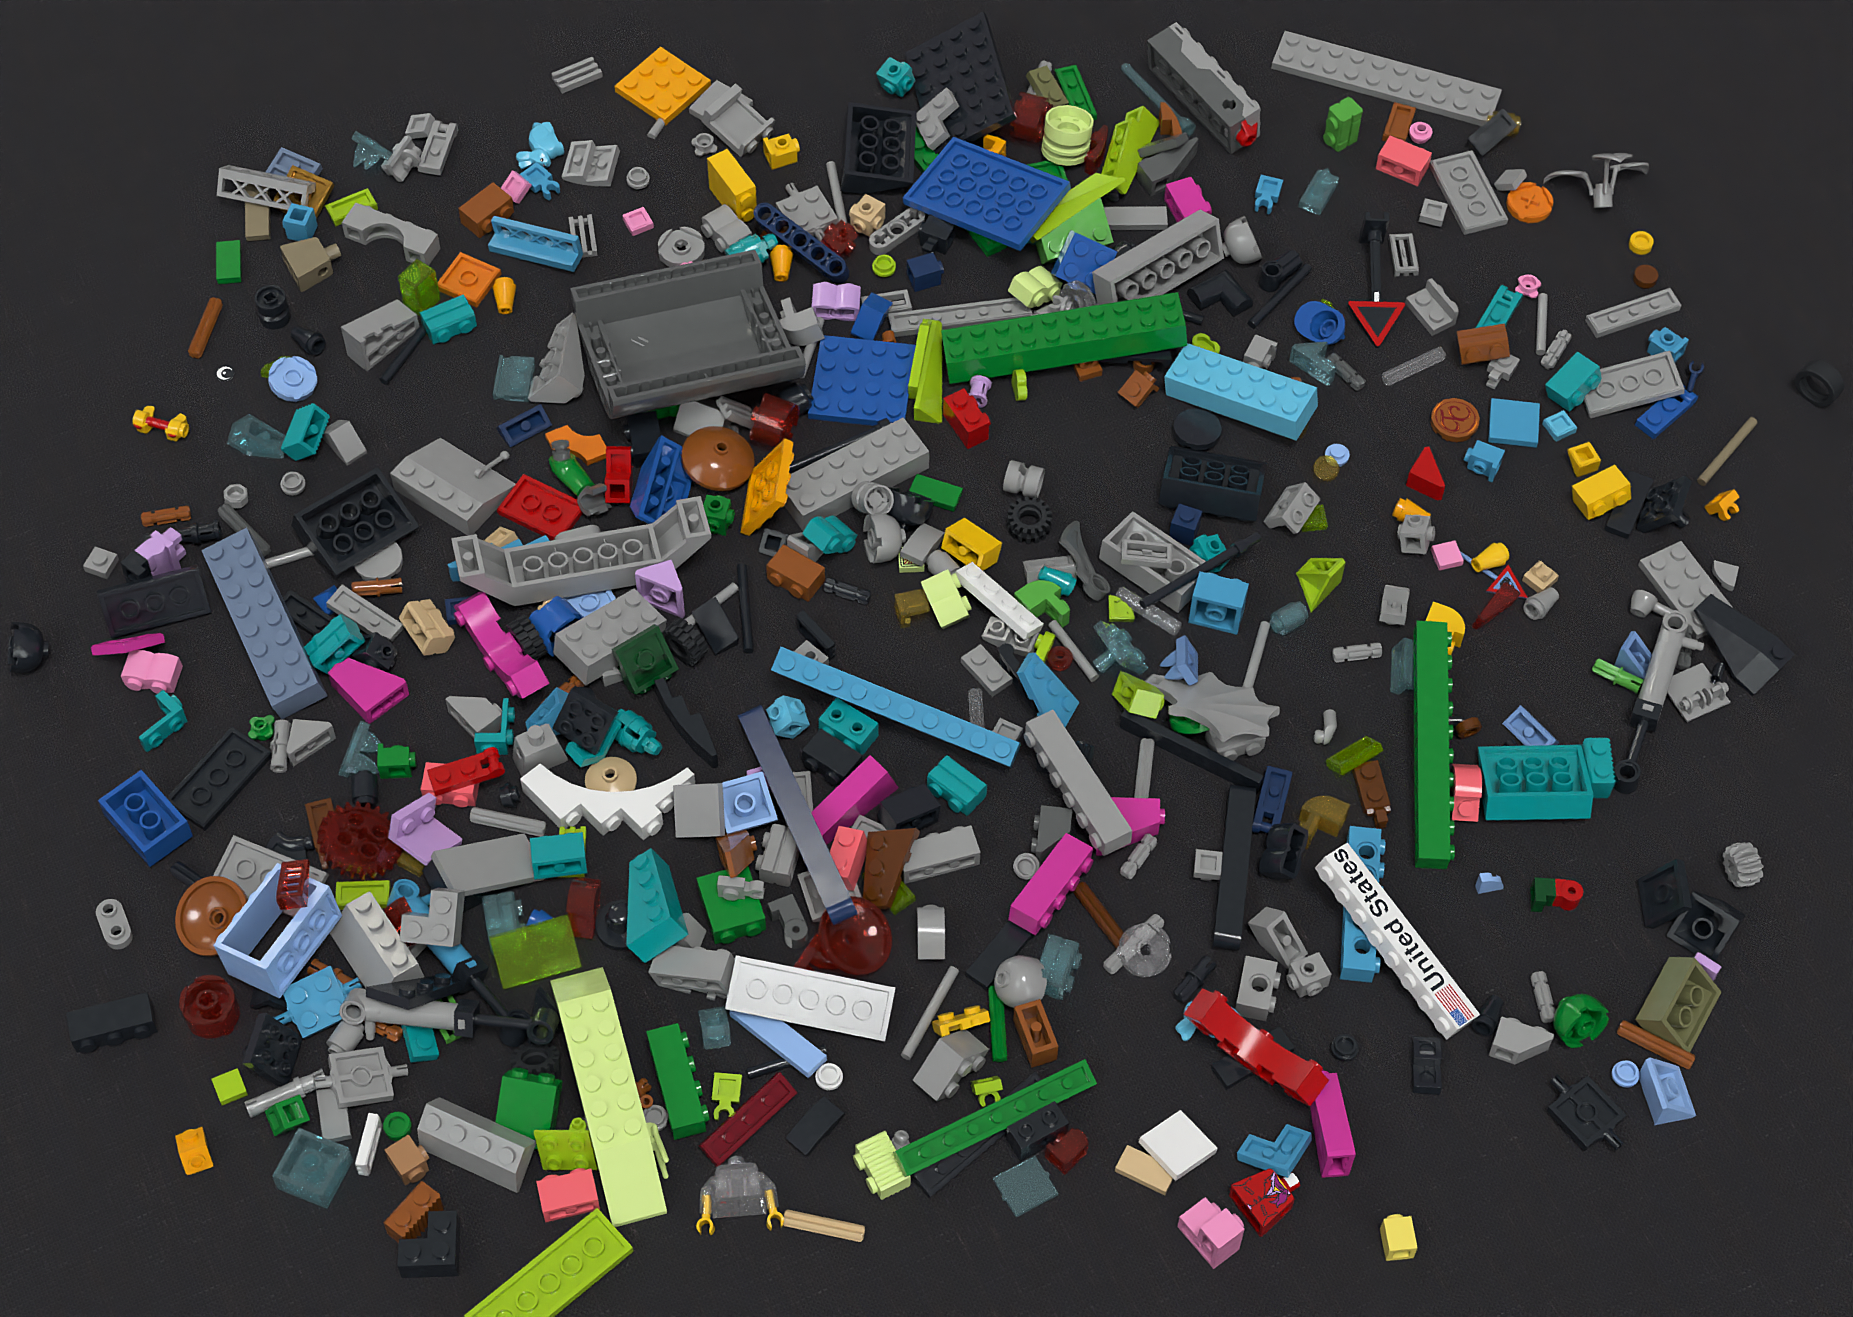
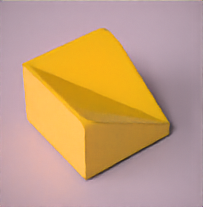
(1584, 459)

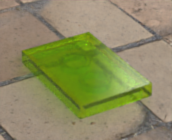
(535, 951)

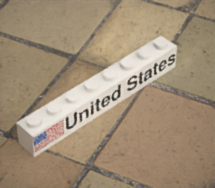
(1396, 941)

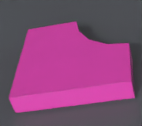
(127, 644)

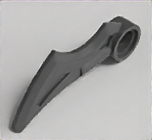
(1093, 583)

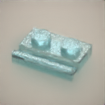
(514, 378)

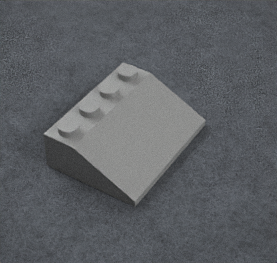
(445, 484)

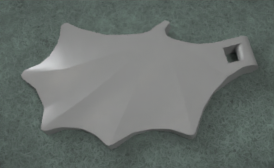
(1216, 705)

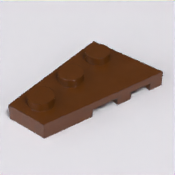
(885, 861)

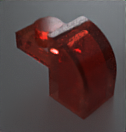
(582, 906)

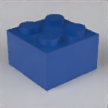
(1080, 258)

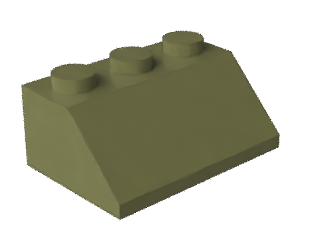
(1679, 1002)

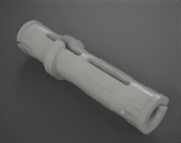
(298, 1086)

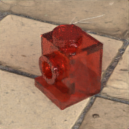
(1067, 1150)

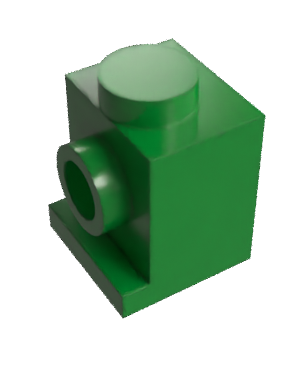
(395, 762)
(287, 1115)

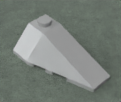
(561, 368)

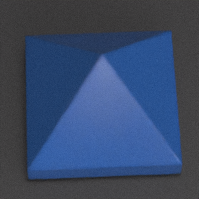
(323, 597)

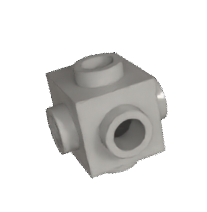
(1416, 534)
(1308, 975)

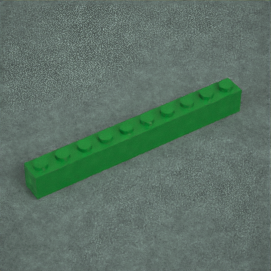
(1431, 745)

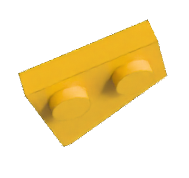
(971, 1017)

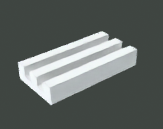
(368, 1144)

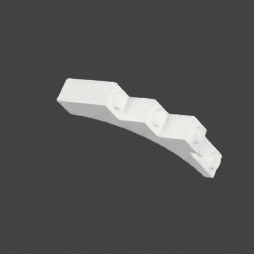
(604, 810)

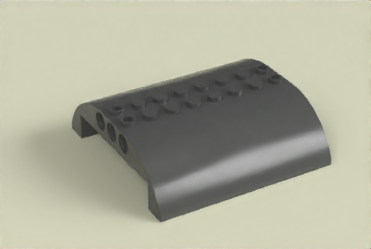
(704, 331)

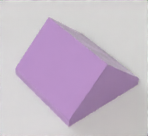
(661, 587)

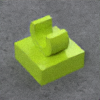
(987, 1086)

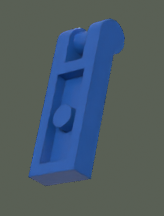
(1664, 413)

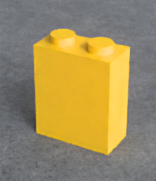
(732, 185)

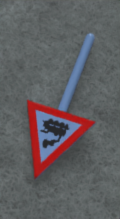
(1505, 576)

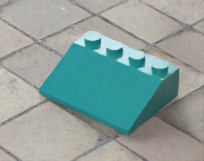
(1535, 782)

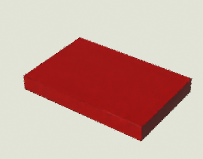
(540, 508)

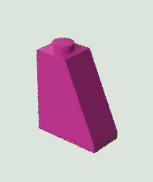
(367, 688)
(1142, 816)

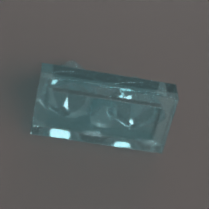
(368, 151)
(1319, 191)
(1402, 667)
(354, 760)

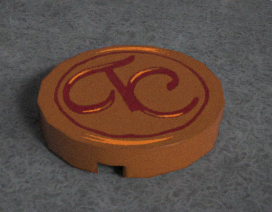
(1455, 419)

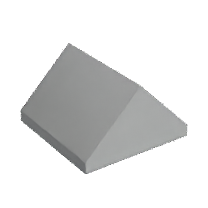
(698, 415)

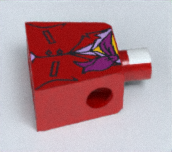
(1264, 1198)

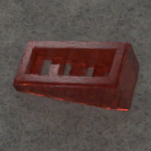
(1502, 599)
(295, 899)

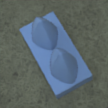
(1182, 662)

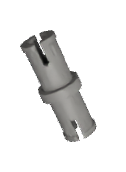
(279, 746)

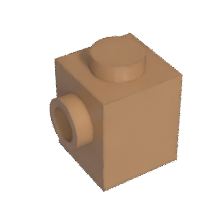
(408, 1160)

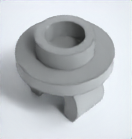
(1061, 304)

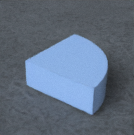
(1488, 883)

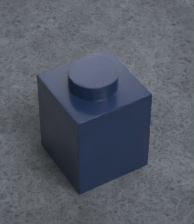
(924, 272)
(1185, 524)

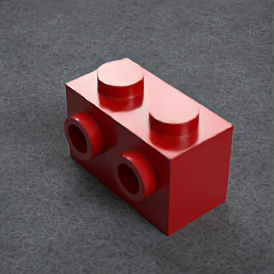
(966, 418)

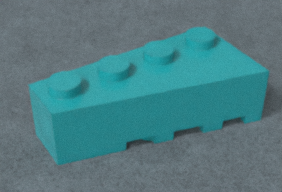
(653, 907)

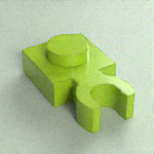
(726, 1091)

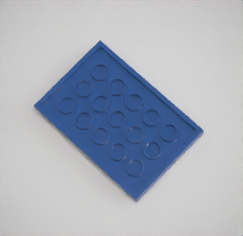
(986, 193)

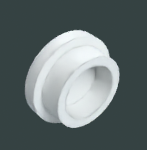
(829, 1076)

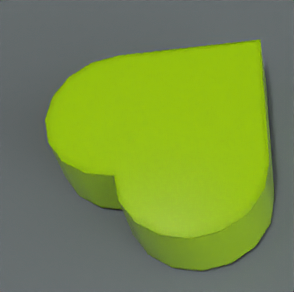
(1203, 341)
(1019, 384)

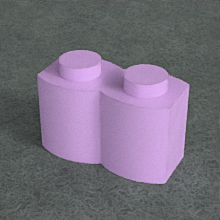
(836, 301)

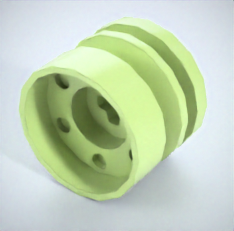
(1067, 135)

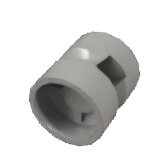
(1023, 479)
(872, 498)

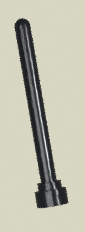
(807, 460)

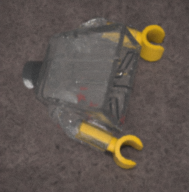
(738, 1191)

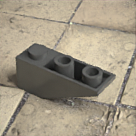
(1165, 167)

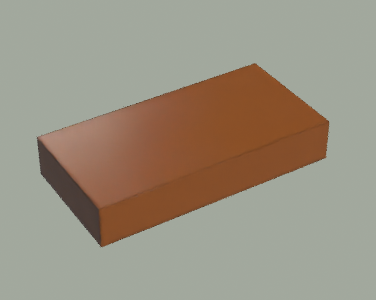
(1399, 122)

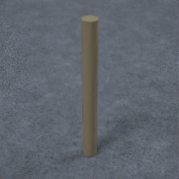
(1727, 451)

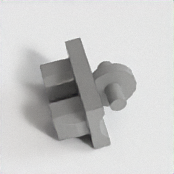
(404, 157)

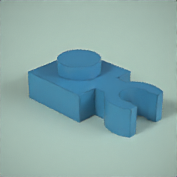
(540, 180)
(1267, 192)

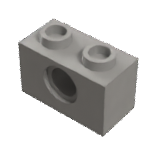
(1262, 974)

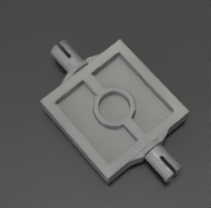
(808, 210)
(360, 1077)

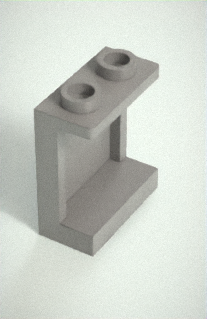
(737, 122)

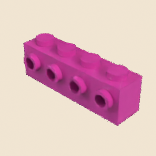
(1050, 884)

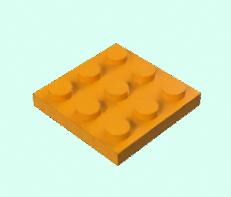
(662, 85)
(767, 487)

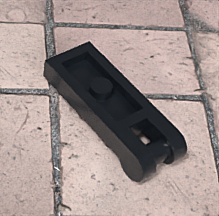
(1011, 666)

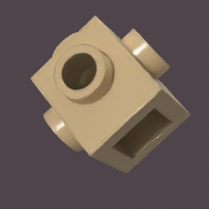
(867, 215)

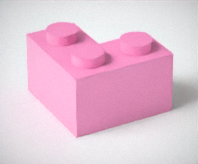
(1212, 1231)

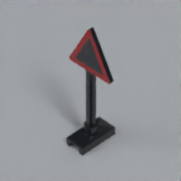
(1375, 315)

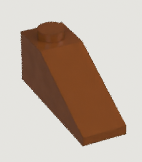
(736, 851)

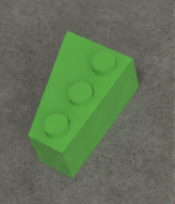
(1088, 222)

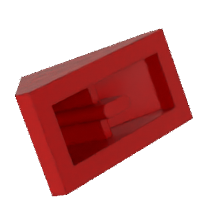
(1426, 476)

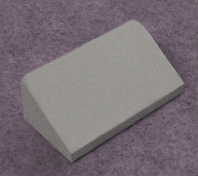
(1062, 563)

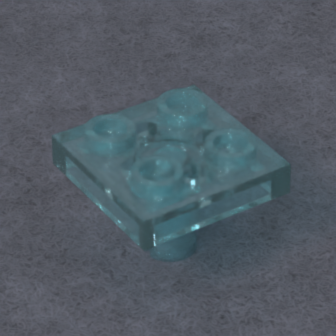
(1119, 649)

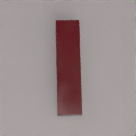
(747, 1119)

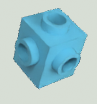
(787, 717)

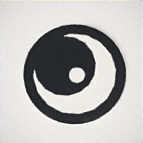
(224, 373)

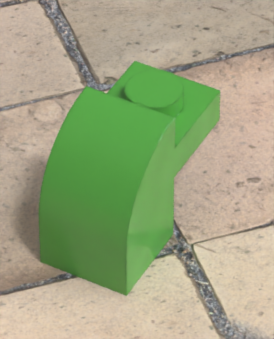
(1043, 597)

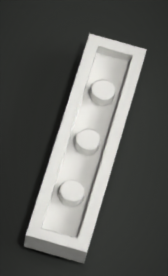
(998, 601)

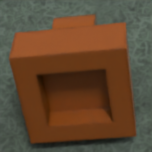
(1087, 370)

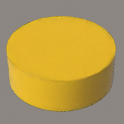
(1641, 242)

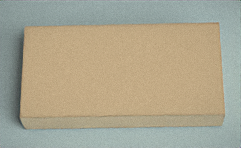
(1144, 1170)

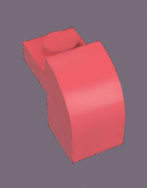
(1466, 792)

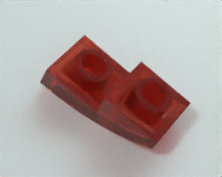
(1097, 152)

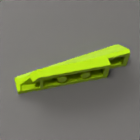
(1126, 140)
(1076, 200)
(926, 373)

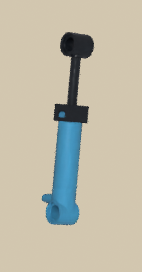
(461, 964)

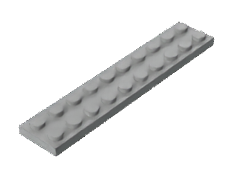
(1385, 78)

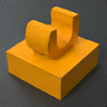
(1723, 502)

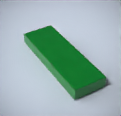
(1074, 89)

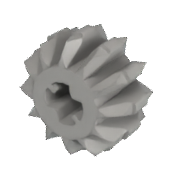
(1742, 864)

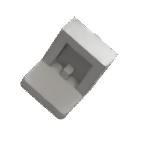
(1394, 605)

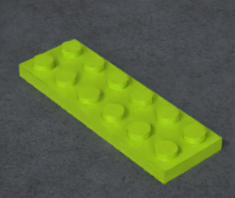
(559, 1272)

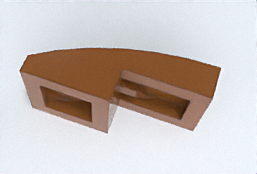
(1168, 121)

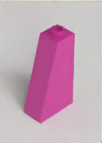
(853, 797)
(1332, 1130)

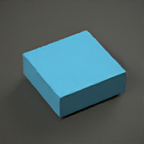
(1559, 425)

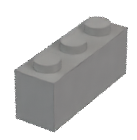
(941, 854)

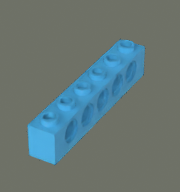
(1353, 964)

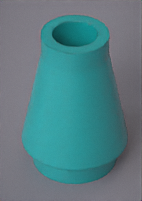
(1058, 577)

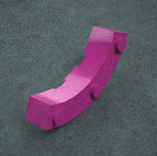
(499, 648)

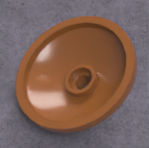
(713, 467)
(201, 910)

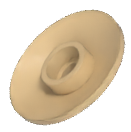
(623, 780)

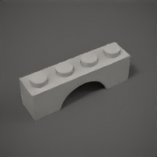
(366, 224)

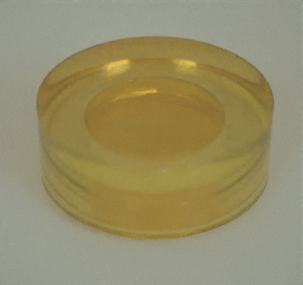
(1326, 468)

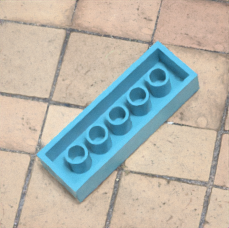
(1241, 391)

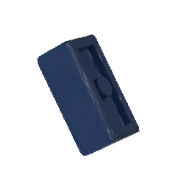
(524, 426)

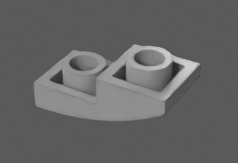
(922, 544)
(999, 633)

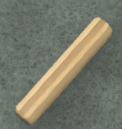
(824, 1225)

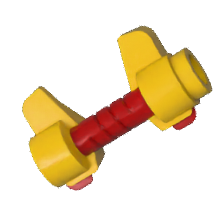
(145, 421)

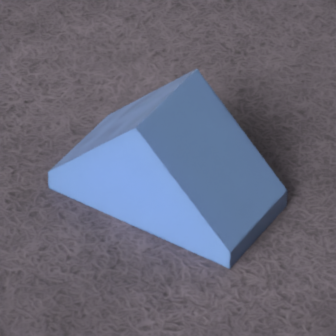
(1634, 656)

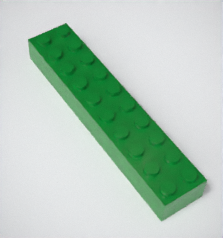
(1064, 337)

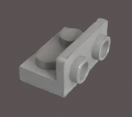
(1433, 308)
(1293, 507)

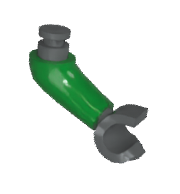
(572, 474)

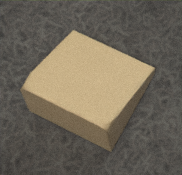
(501, 537)

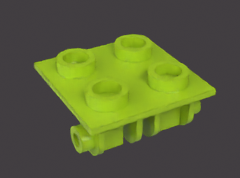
(566, 1148)

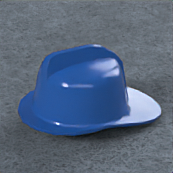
(1320, 322)

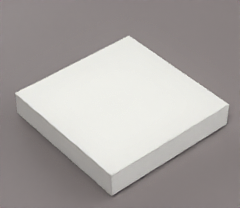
(1178, 1145)

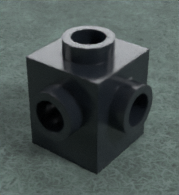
(376, 652)

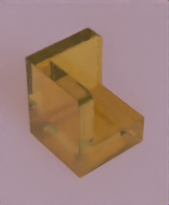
(910, 604)

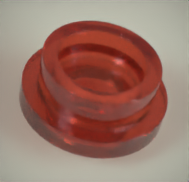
(1059, 664)

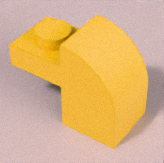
(1454, 621)

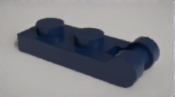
(1272, 798)

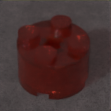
(1030, 117)
(774, 420)
(209, 1007)

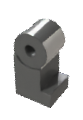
(791, 919)

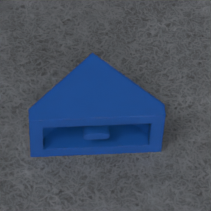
(871, 317)

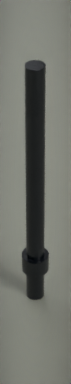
(1236, 549)

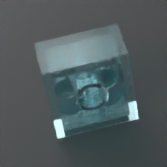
(312, 1168)

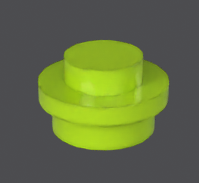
(884, 266)

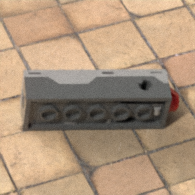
(1204, 88)

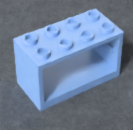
(291, 948)

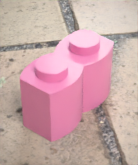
(151, 671)

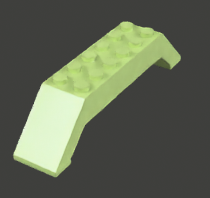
(609, 1097)

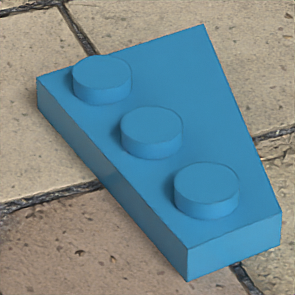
(1046, 689)

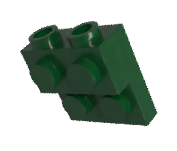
(644, 660)

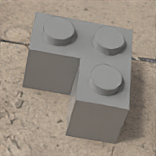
(442, 923)
(949, 1062)

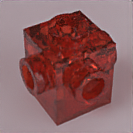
(840, 238)

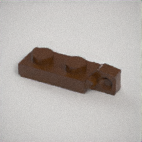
(1372, 792)

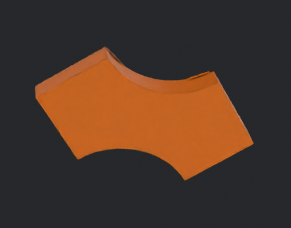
(587, 448)

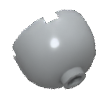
(1241, 242)
(883, 536)
(1020, 980)

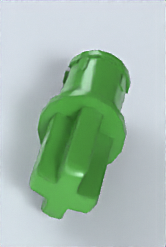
(1617, 675)

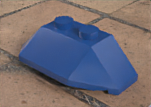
(660, 481)

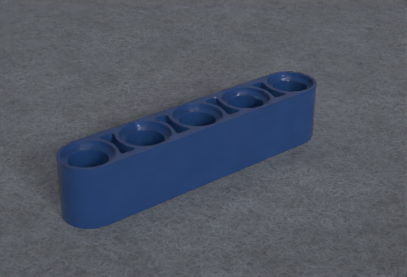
(794, 235)

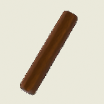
(1099, 913)

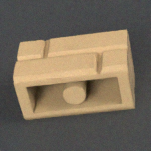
(427, 627)

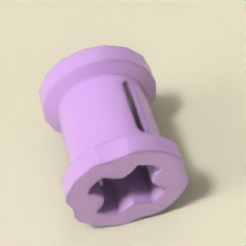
(979, 390)

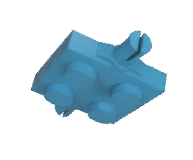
(316, 1001)

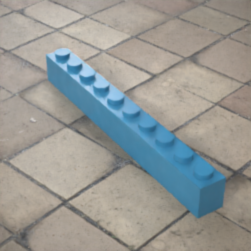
(896, 707)

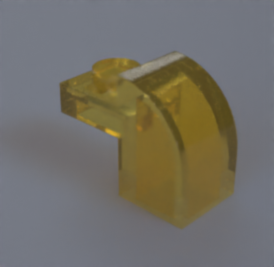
(1323, 814)

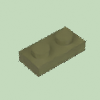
(1046, 86)

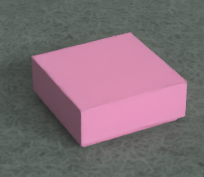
(516, 186)
(638, 221)
(1447, 555)

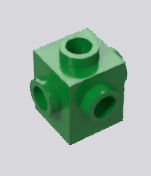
(718, 513)

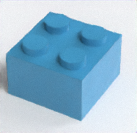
(1218, 602)

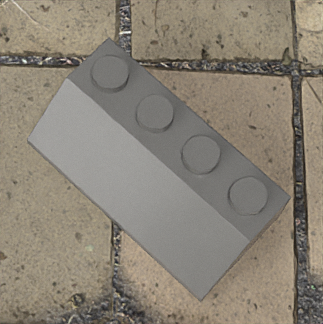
(1151, 578)
(373, 944)
(475, 1143)

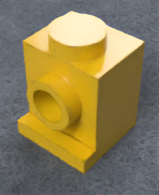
(781, 151)

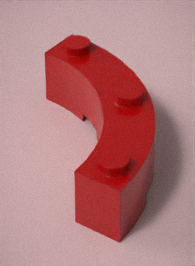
(1256, 1048)

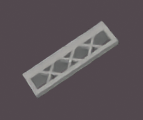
(264, 179)

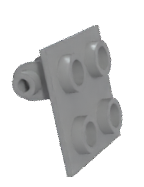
(1695, 694)

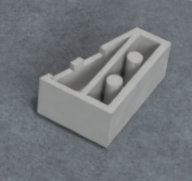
(379, 333)
(694, 969)

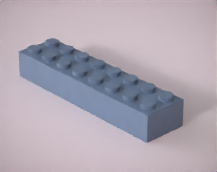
(264, 623)

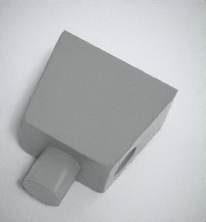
(537, 747)

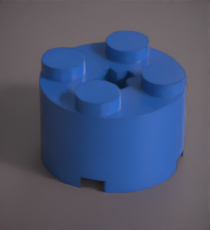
(552, 619)

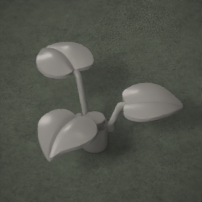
(1603, 193)

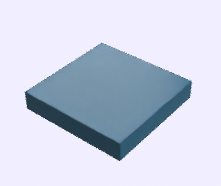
(1514, 422)

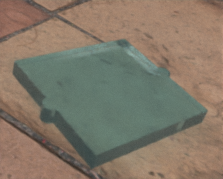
(1025, 1186)

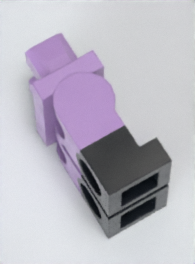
(154, 556)

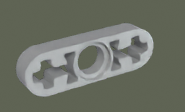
(893, 240)

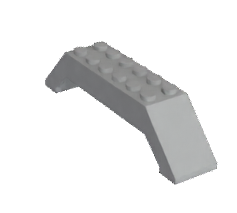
(581, 562)

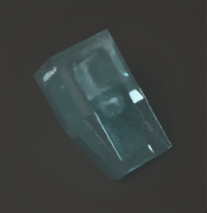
(256, 438)

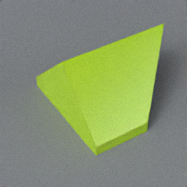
(1319, 578)

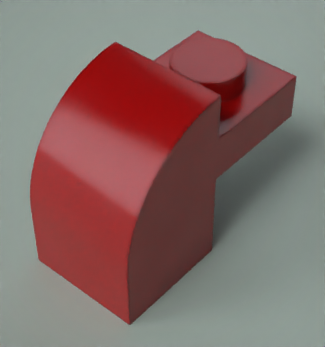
(618, 474)

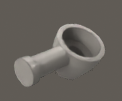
(1644, 602)

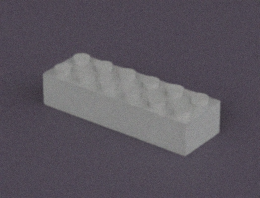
(1161, 261)
(880, 458)

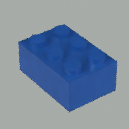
(145, 818)

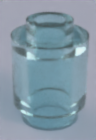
(1288, 617)

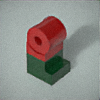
(1554, 892)

